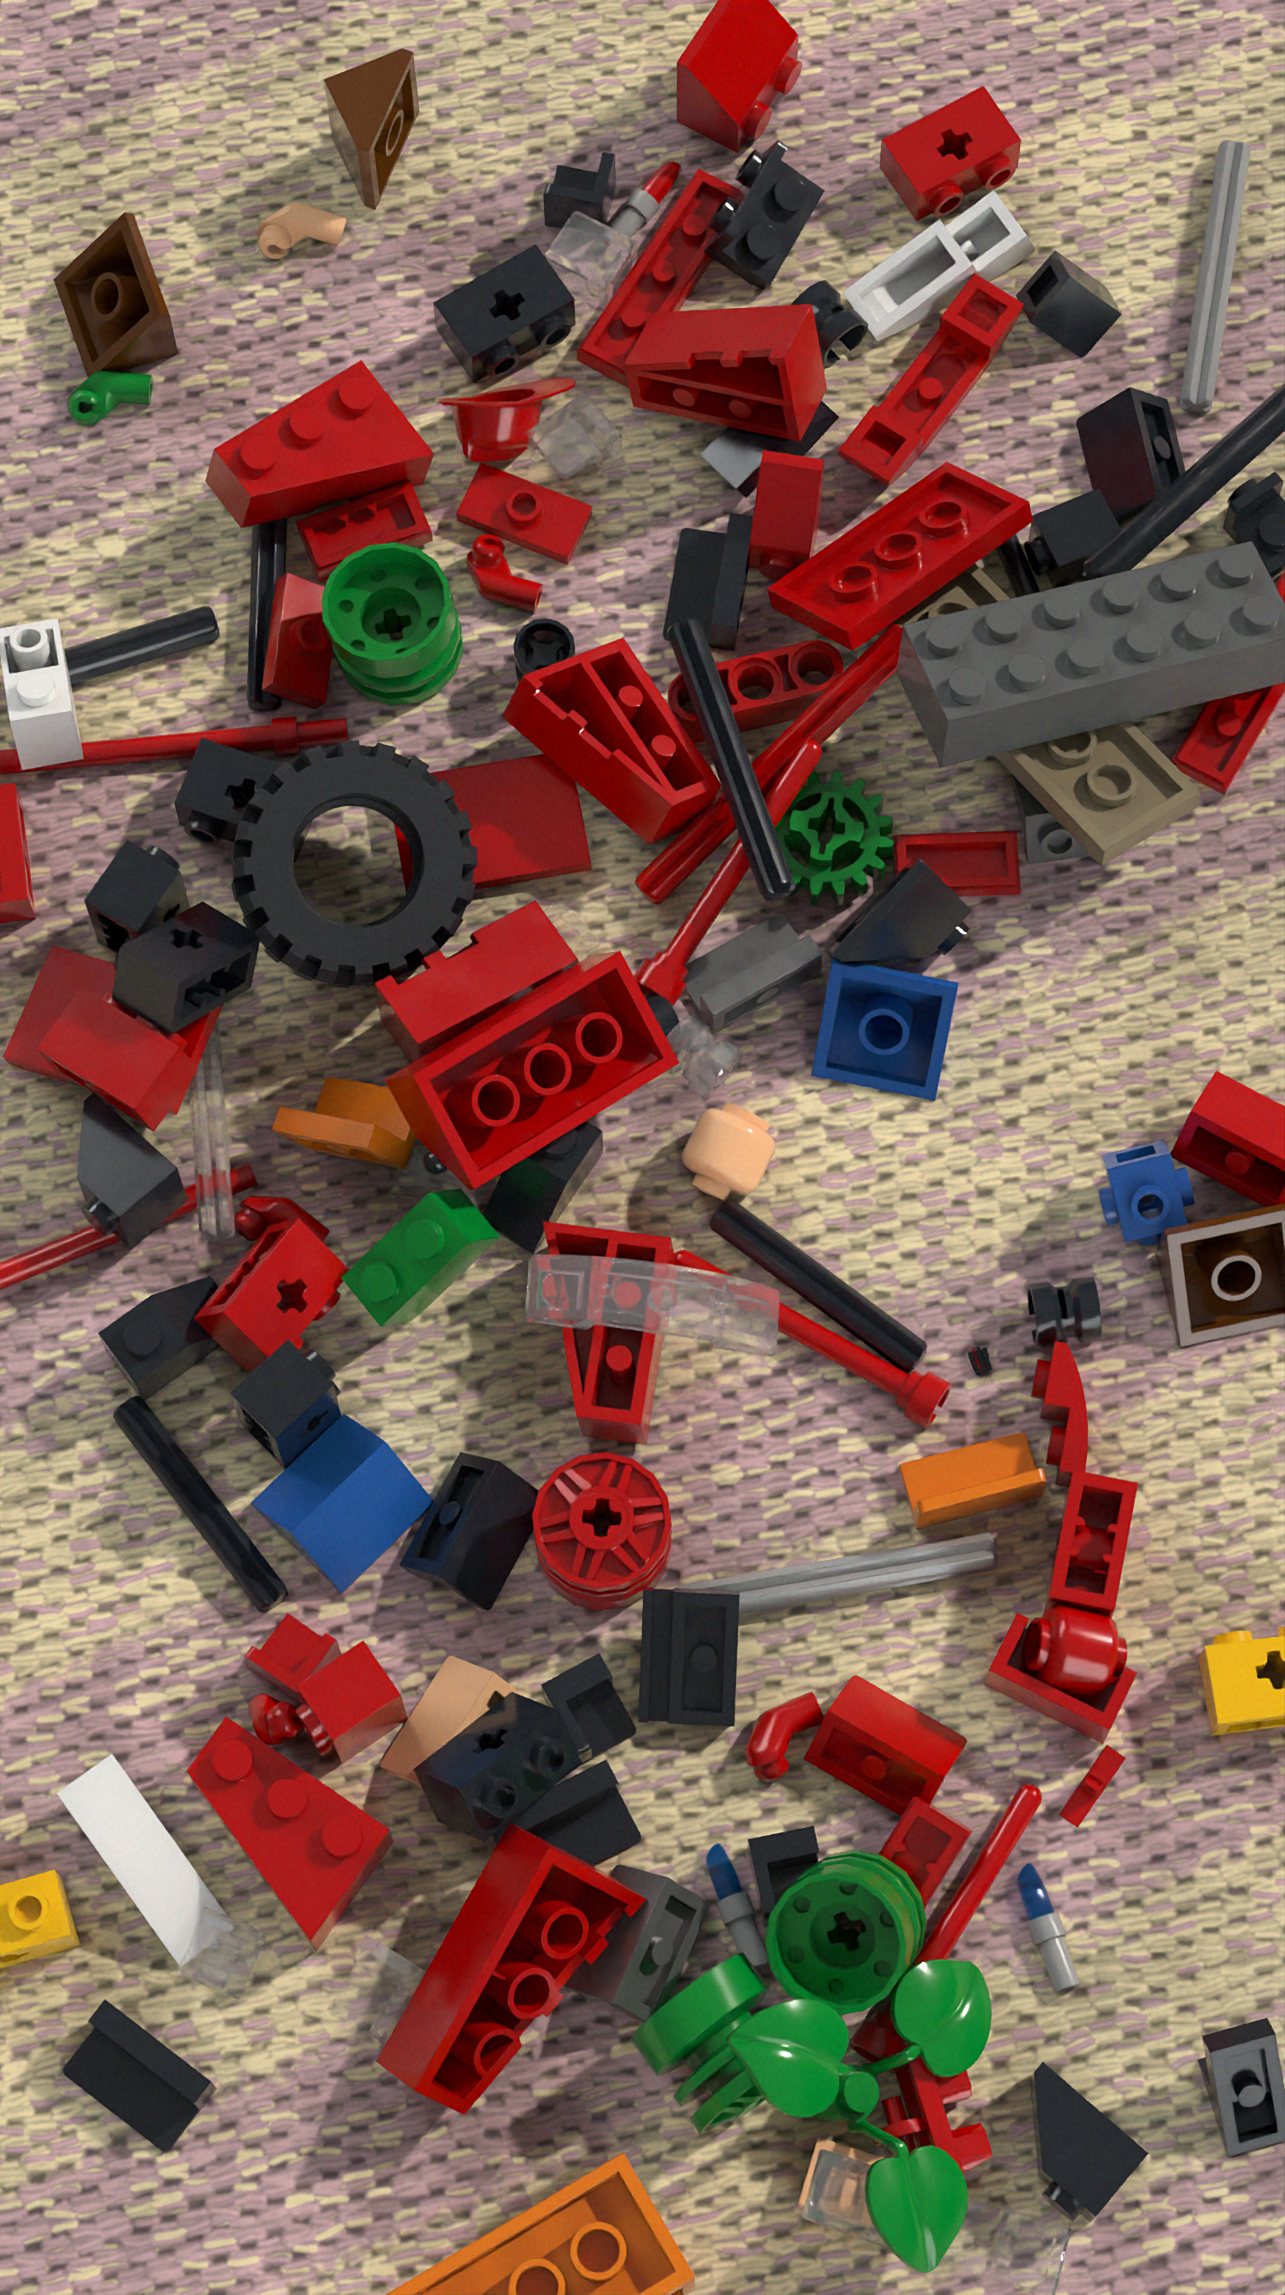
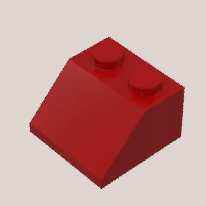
(735, 71)

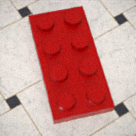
(900, 555)

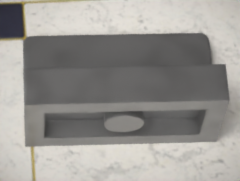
(751, 971)
(646, 1950)

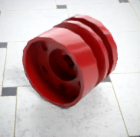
(611, 1568)

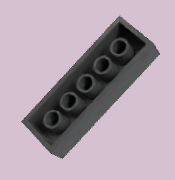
(1094, 653)

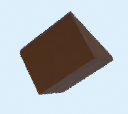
(372, 117)
(116, 302)
(1225, 1274)

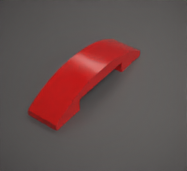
(935, 383)

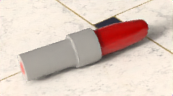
(646, 201)

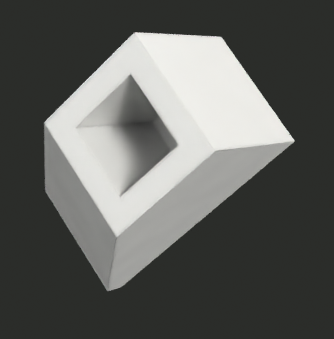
(39, 694)

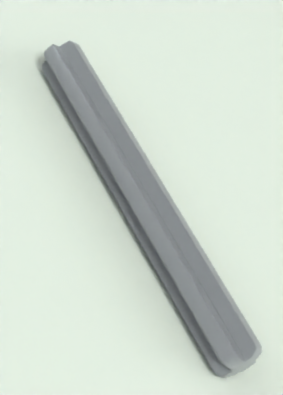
(1214, 277)
(859, 1573)

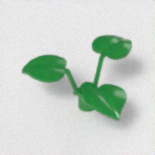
(797, 2068)

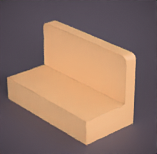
(448, 1706)

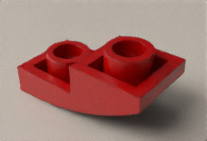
(1063, 1401)

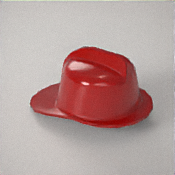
(496, 421)

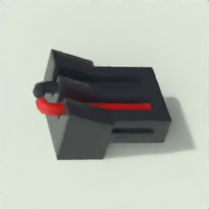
(980, 1360)

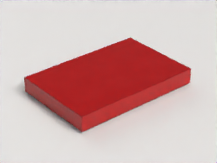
(521, 821)
(56, 986)

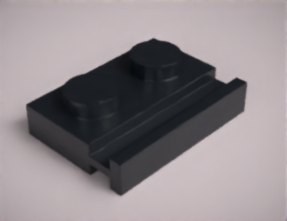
(689, 1656)

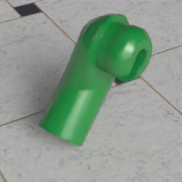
(105, 391)

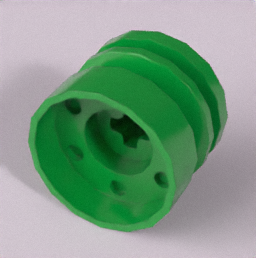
(384, 593)
(836, 1965)
(694, 2033)

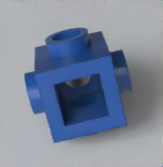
(1143, 1172)

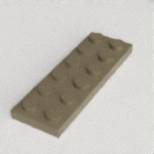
(1099, 784)

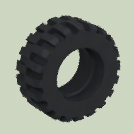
(369, 779)

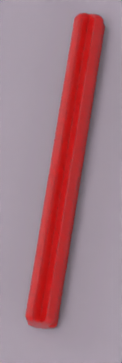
(814, 724)

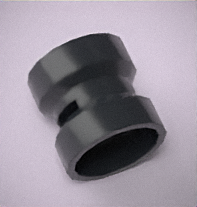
(832, 320)
(541, 645)
(1078, 1307)

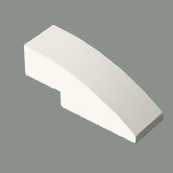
(938, 265)
(139, 1852)

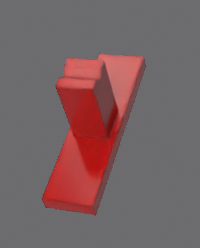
(1092, 1786)

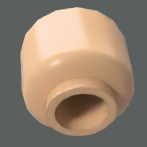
(728, 1151)

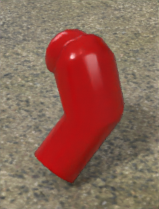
(495, 579)
(773, 1733)

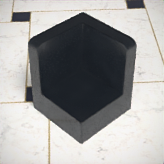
(580, 191)
(1068, 304)
(589, 1707)
(779, 1862)

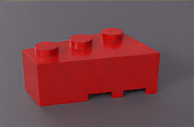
(731, 367)
(318, 451)
(616, 739)
(474, 983)
(611, 1367)
(291, 1827)

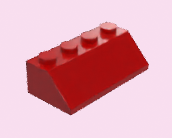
(533, 1069)

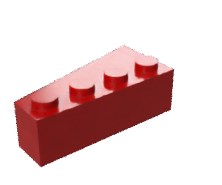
(502, 1966)

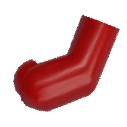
(262, 1211)
(273, 1719)

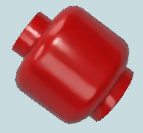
(1075, 1649)

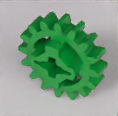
(852, 840)

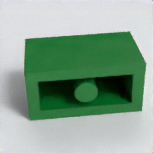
(420, 1257)

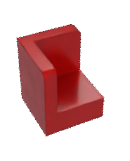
(292, 1656)

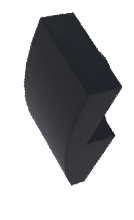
(739, 452)

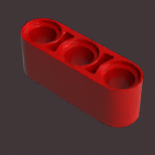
(775, 671)

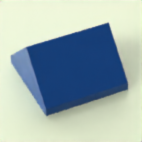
(884, 1029)
(344, 1501)

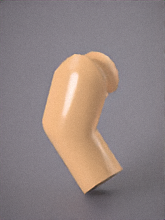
(294, 224)

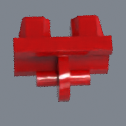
(927, 2122)

